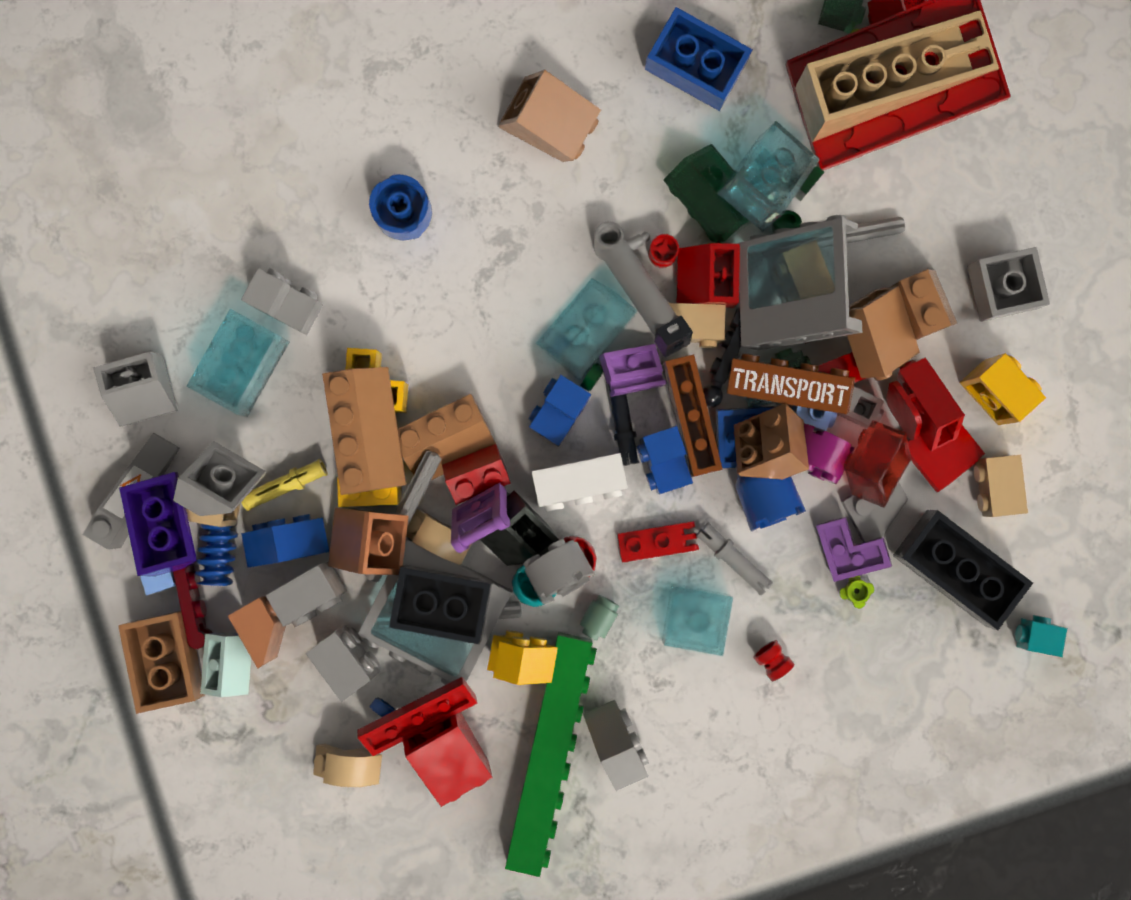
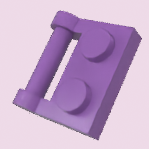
(475, 511)

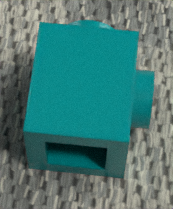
(1041, 636)

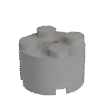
(559, 570)

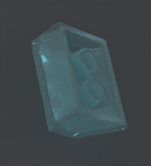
(587, 328)

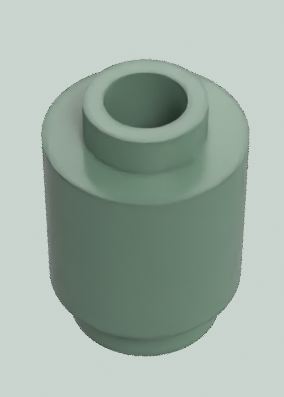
(599, 617)

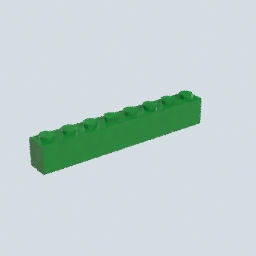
(548, 756)

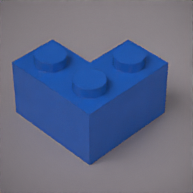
(560, 411)
(665, 460)
(281, 542)

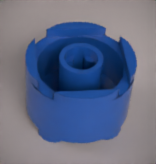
(394, 193)

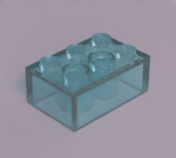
(769, 176)
(238, 363)

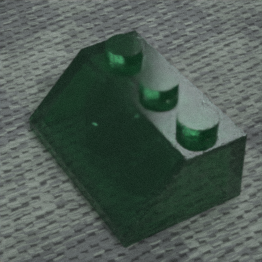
(697, 186)

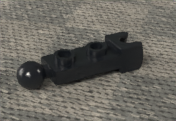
(722, 367)

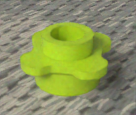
(864, 594)

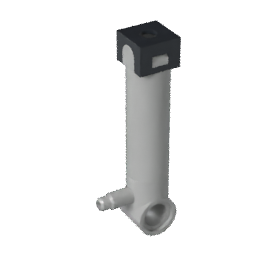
(669, 330)

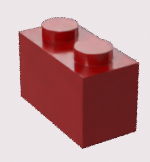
(475, 473)

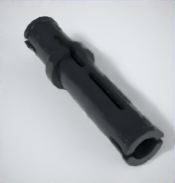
(624, 430)

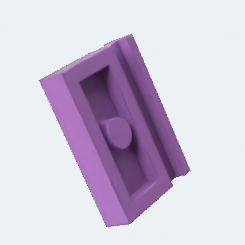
(632, 369)

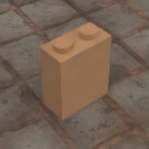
(886, 334)

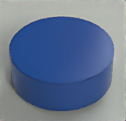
(381, 707)

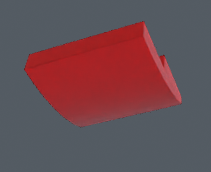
(946, 462)

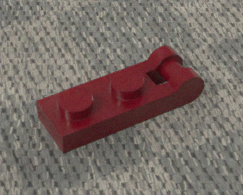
(191, 606)

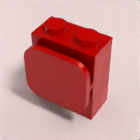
(924, 405)

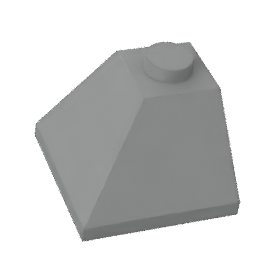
(216, 482)

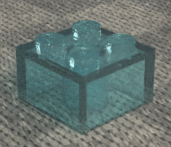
(697, 619)

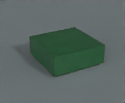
(811, 180)

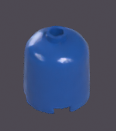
(768, 500)

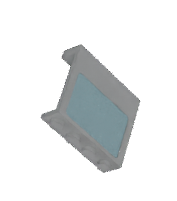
(796, 285)
(431, 654)

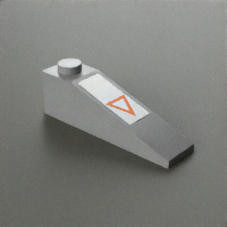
(109, 523)

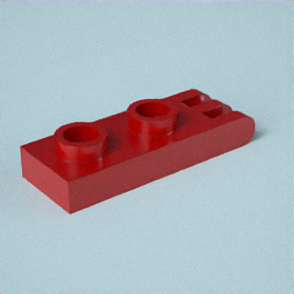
(656, 542)

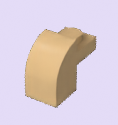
(433, 536)
(347, 767)

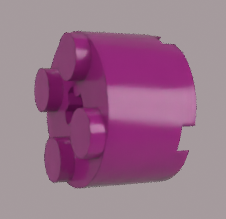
(826, 454)

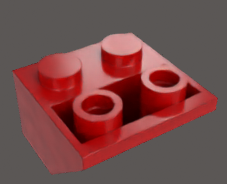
(709, 274)

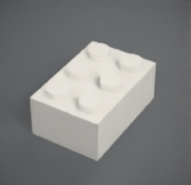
(580, 481)

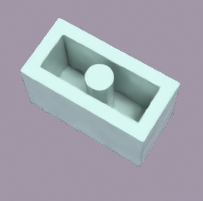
(225, 666)

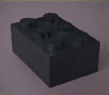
(441, 604)

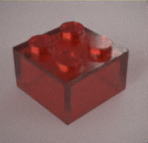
(877, 463)

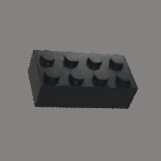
(963, 569)

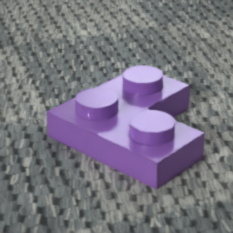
(847, 558)

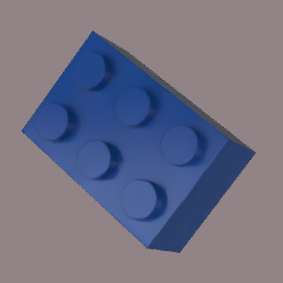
(697, 58)

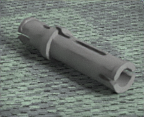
(728, 553)

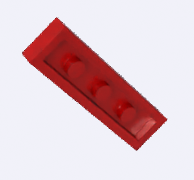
(417, 716)

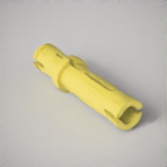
(293, 480)

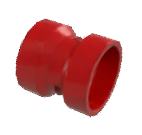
(664, 245)
(774, 661)

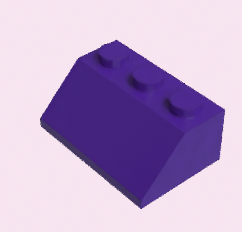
(157, 526)

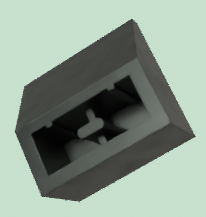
(524, 537)

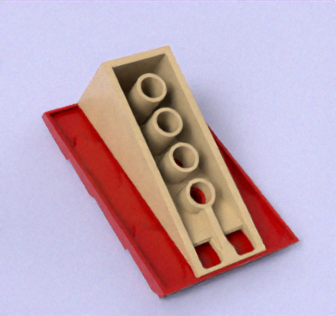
(897, 79)

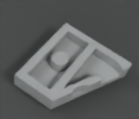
(870, 519)

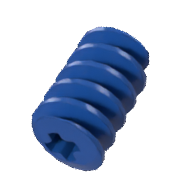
(216, 555)

